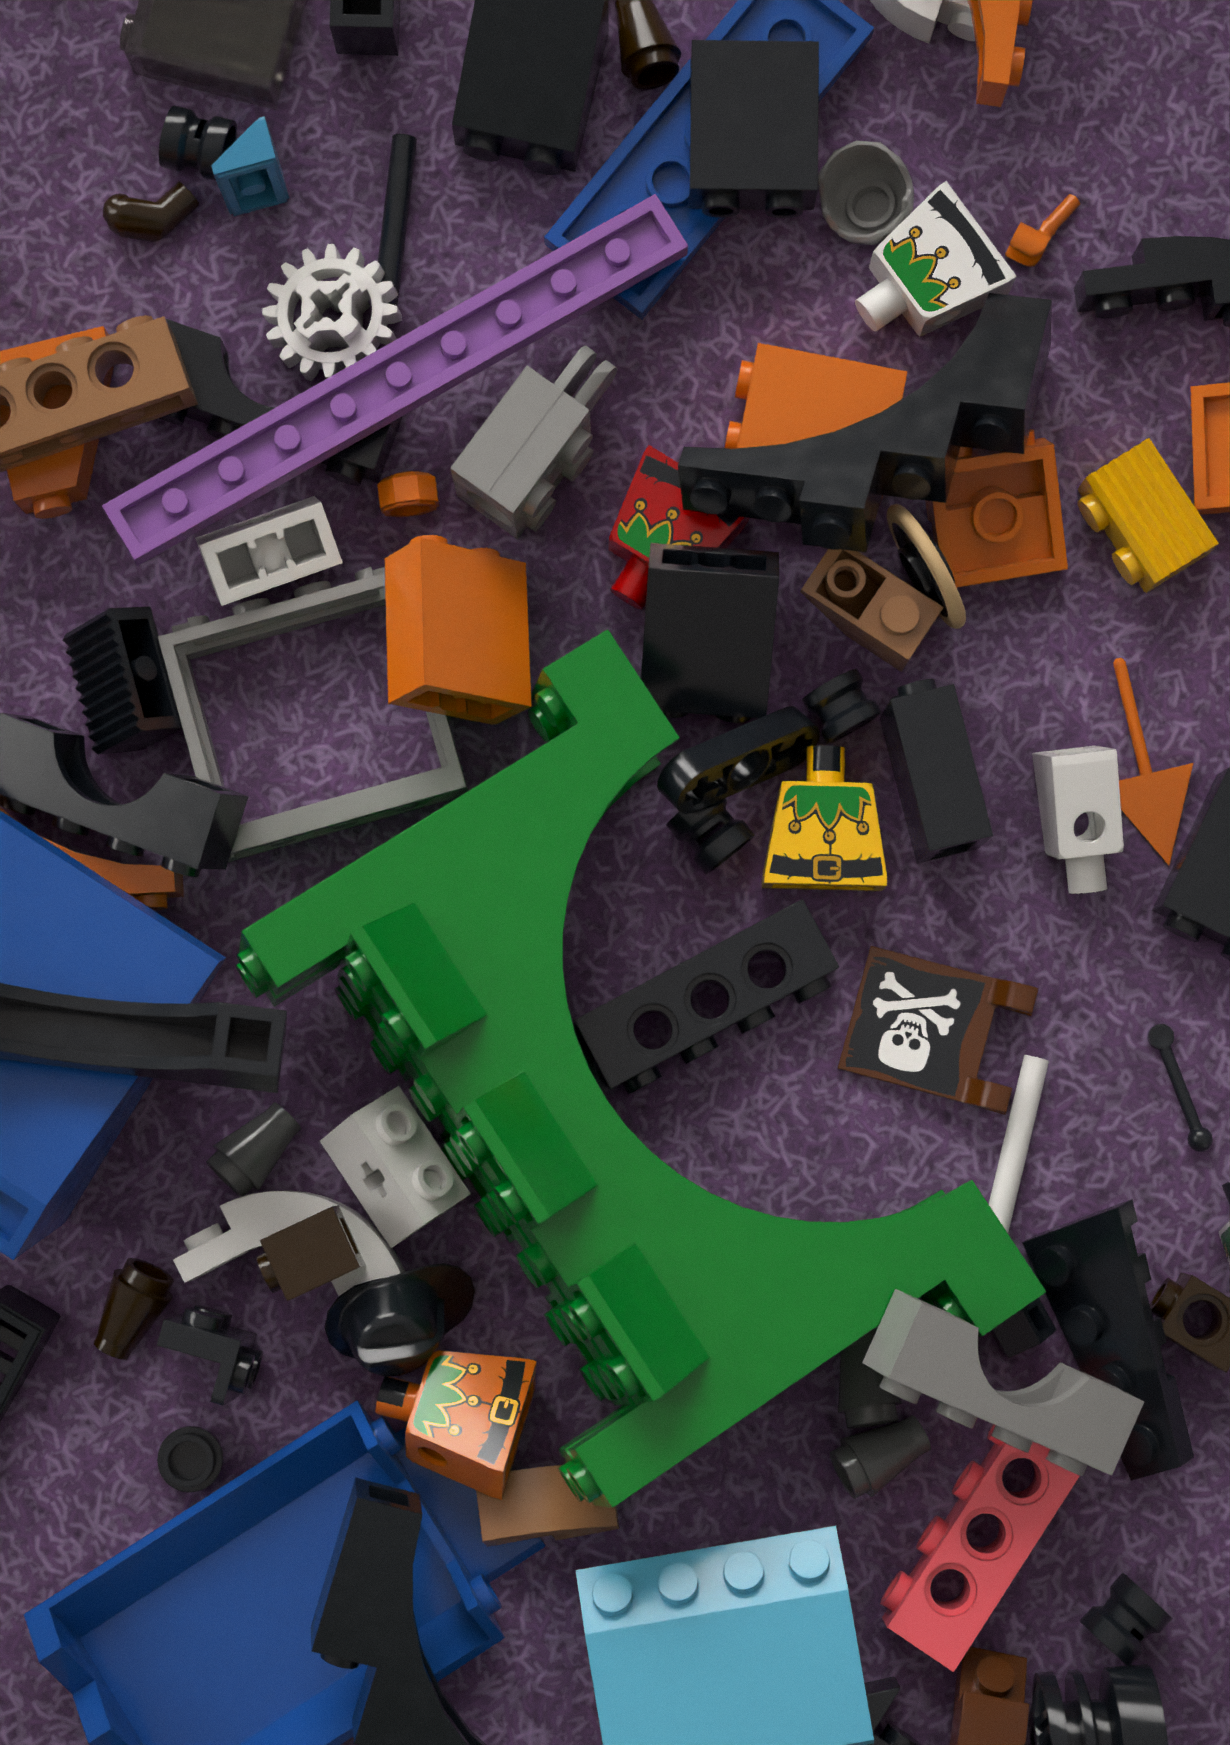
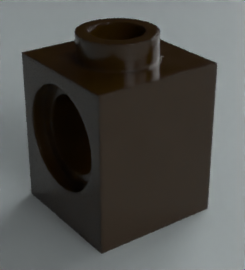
(309, 1254)
(1170, 1304)

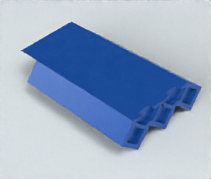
(213, 1612)

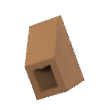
(871, 605)

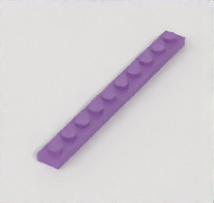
(395, 380)

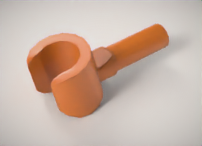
(1029, 243)

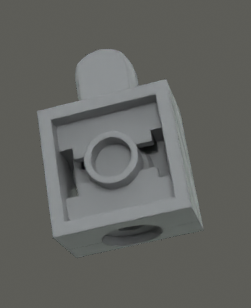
(531, 444)

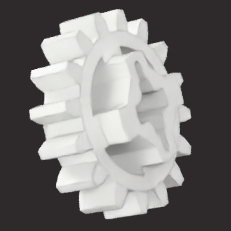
(348, 295)

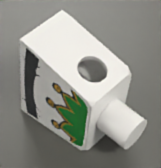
(934, 267)

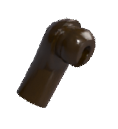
(148, 219)

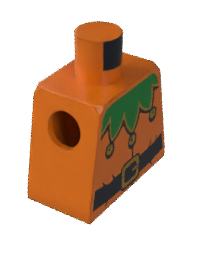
(464, 1416)

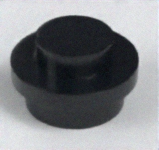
(190, 1459)

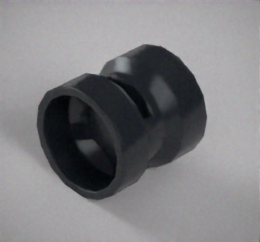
(194, 141)
(718, 846)
(1125, 1619)

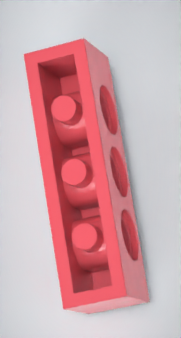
(951, 1627)

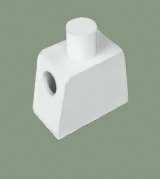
(1068, 786)

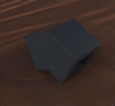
(1024, 1329)

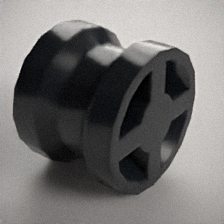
(841, 706)

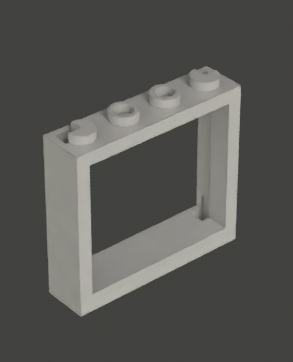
(261, 620)

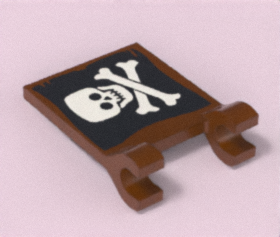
(929, 1027)

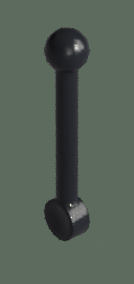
(1161, 1038)

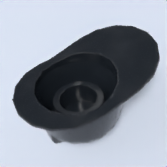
(399, 1319)

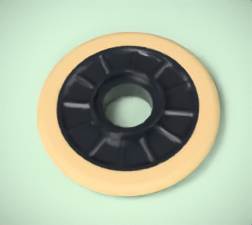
(926, 565)

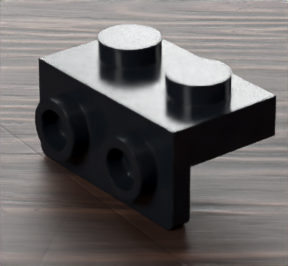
(209, 1336)

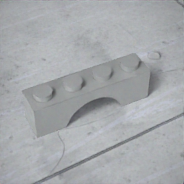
(938, 1356)

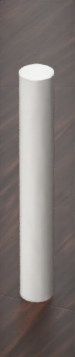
(1017, 1138)

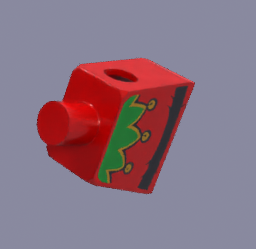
(656, 515)

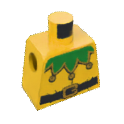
(825, 830)

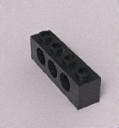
(787, 935)

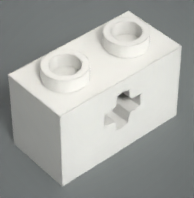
(269, 550)
(394, 1166)

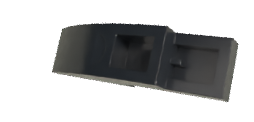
(1163, 272)

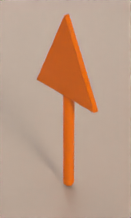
(1153, 798)

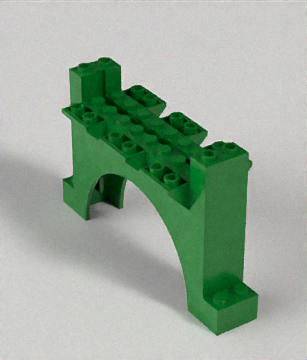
(660, 1285)

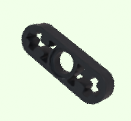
(737, 760)

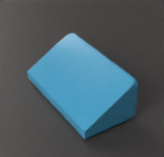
(251, 172)

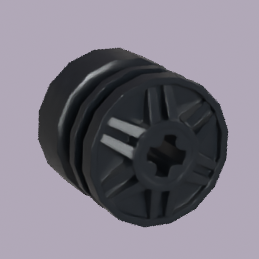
(1124, 1714)

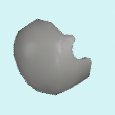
(865, 192)

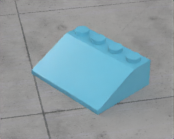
(727, 1646)

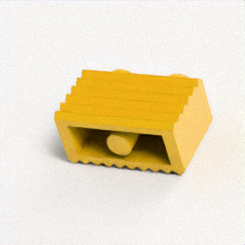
(1145, 517)

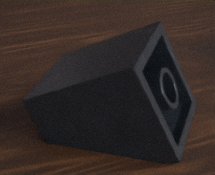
(530, 80)

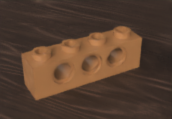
(94, 410)

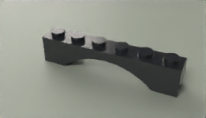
(154, 1040)

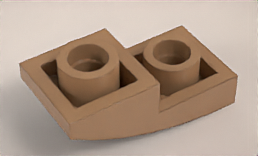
(539, 1506)

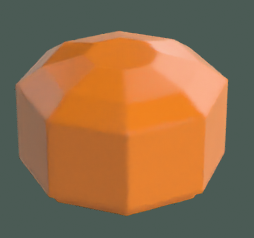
(408, 494)

